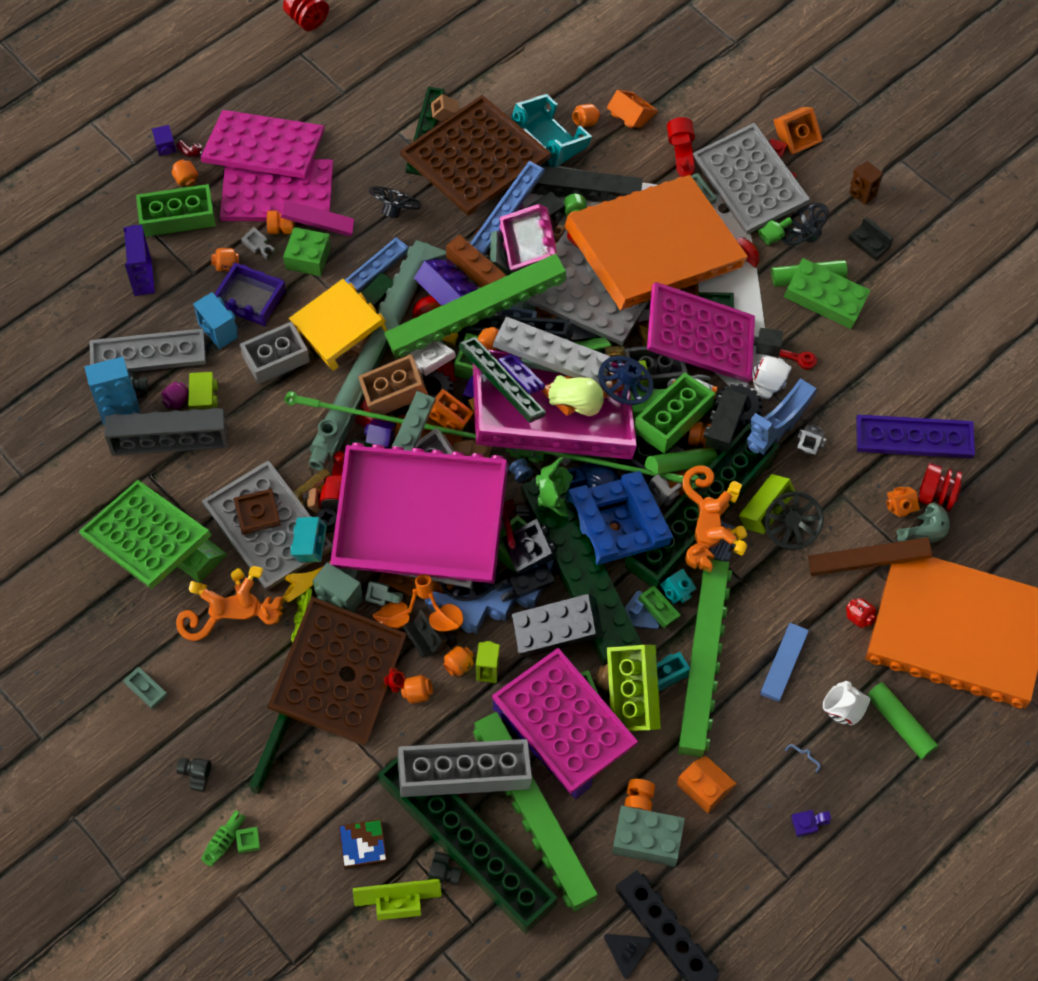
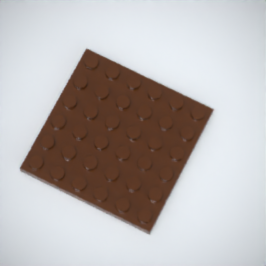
(474, 154)

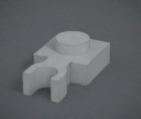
(256, 241)

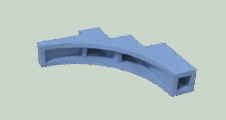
(773, 426)
(491, 604)

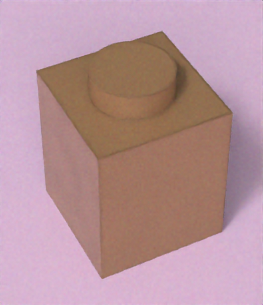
(444, 107)

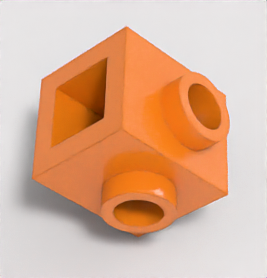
(902, 501)

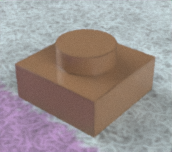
(313, 500)

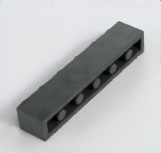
(590, 185)

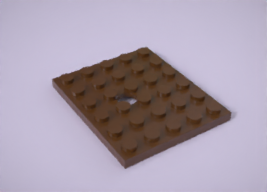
(310, 678)

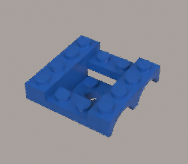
(638, 520)

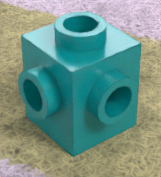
(678, 587)

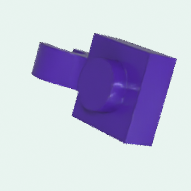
(806, 823)

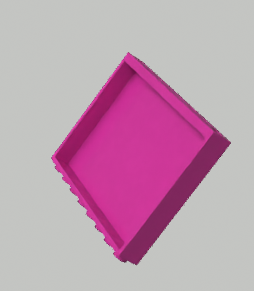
(501, 424)
(420, 513)

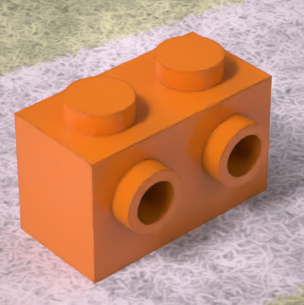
(450, 411)

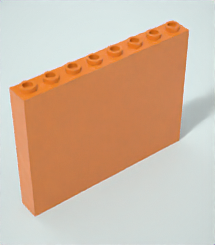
(653, 237)
(959, 629)

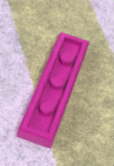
(317, 218)

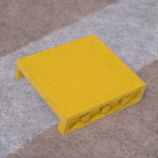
(337, 321)

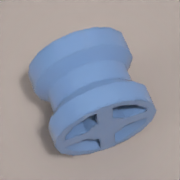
(521, 470)

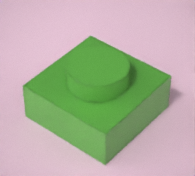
(248, 840)

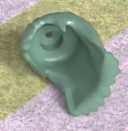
(935, 525)

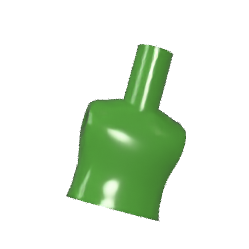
(774, 231)

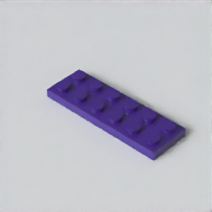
(915, 436)

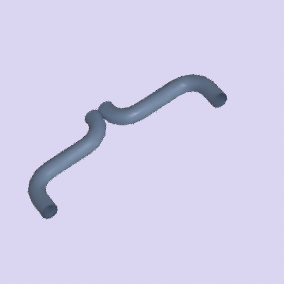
(808, 754)

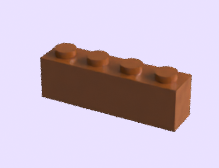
(472, 262)

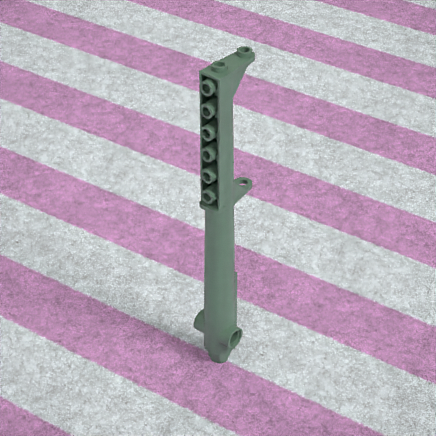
(337, 423)

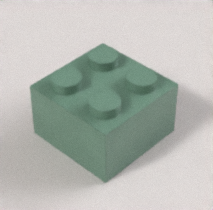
(337, 588)

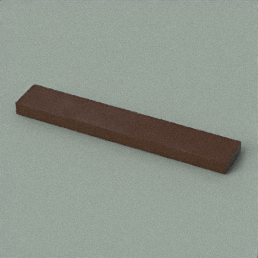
(870, 556)

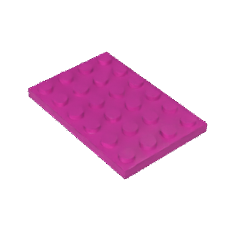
(263, 144)
(252, 193)
(701, 332)
(564, 720)

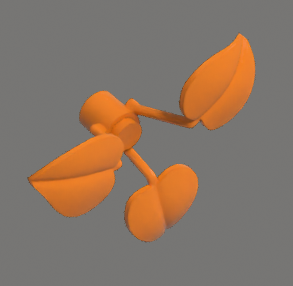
(444, 619)

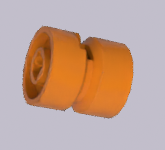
(276, 224)
(696, 434)
(640, 794)

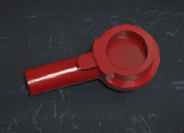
(805, 360)

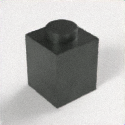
(768, 342)

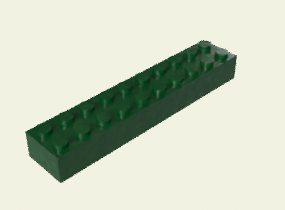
(736, 465)
(580, 572)
(477, 852)

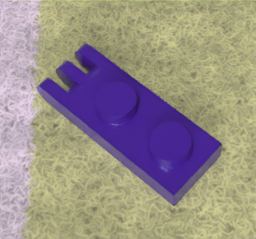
(522, 373)

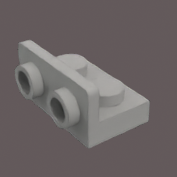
(661, 491)

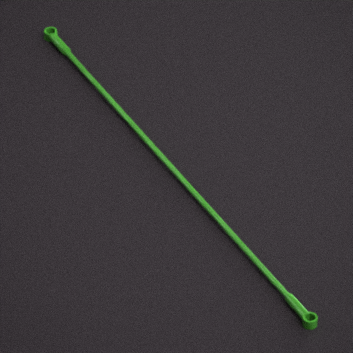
(316, 403)

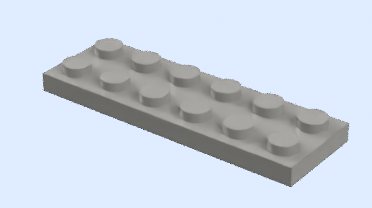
(152, 350)
(549, 350)

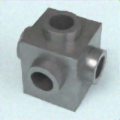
(811, 446)

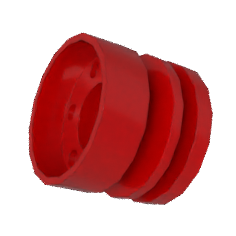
(307, 13)
(940, 487)

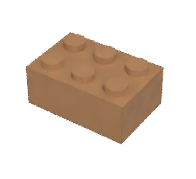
(392, 385)

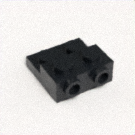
(531, 546)

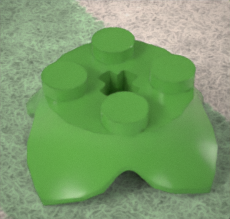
(552, 484)

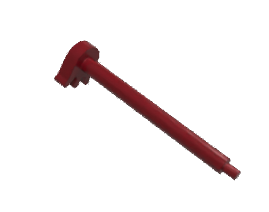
(508, 511)

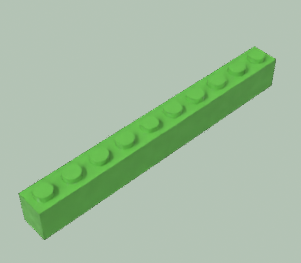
(475, 306)
(703, 660)
(544, 828)

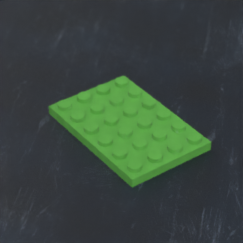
(145, 534)

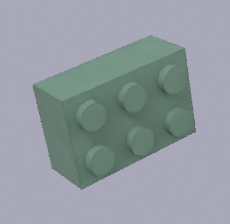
(648, 836)

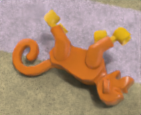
(708, 527)
(239, 607)

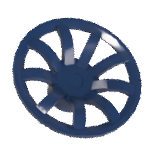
(629, 376)

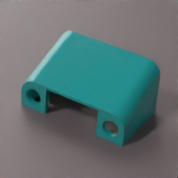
(539, 123)

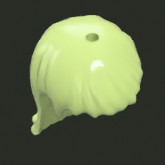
(577, 392)

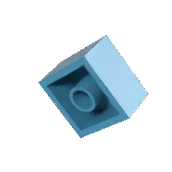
(216, 320)

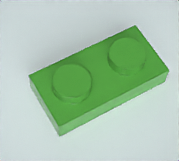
(659, 607)

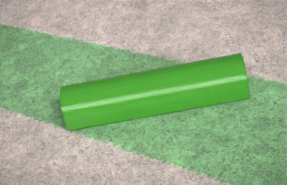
(783, 275)
(680, 460)
(902, 720)

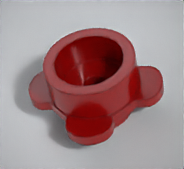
(399, 679)

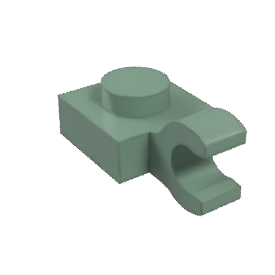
(380, 594)

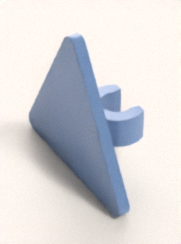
(639, 614)

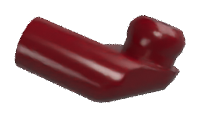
(195, 150)

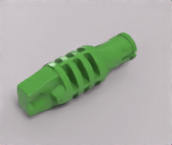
(222, 839)

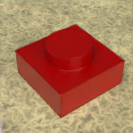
(778, 146)

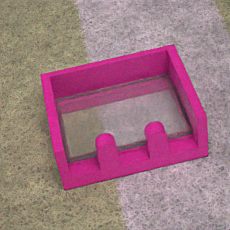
(527, 236)

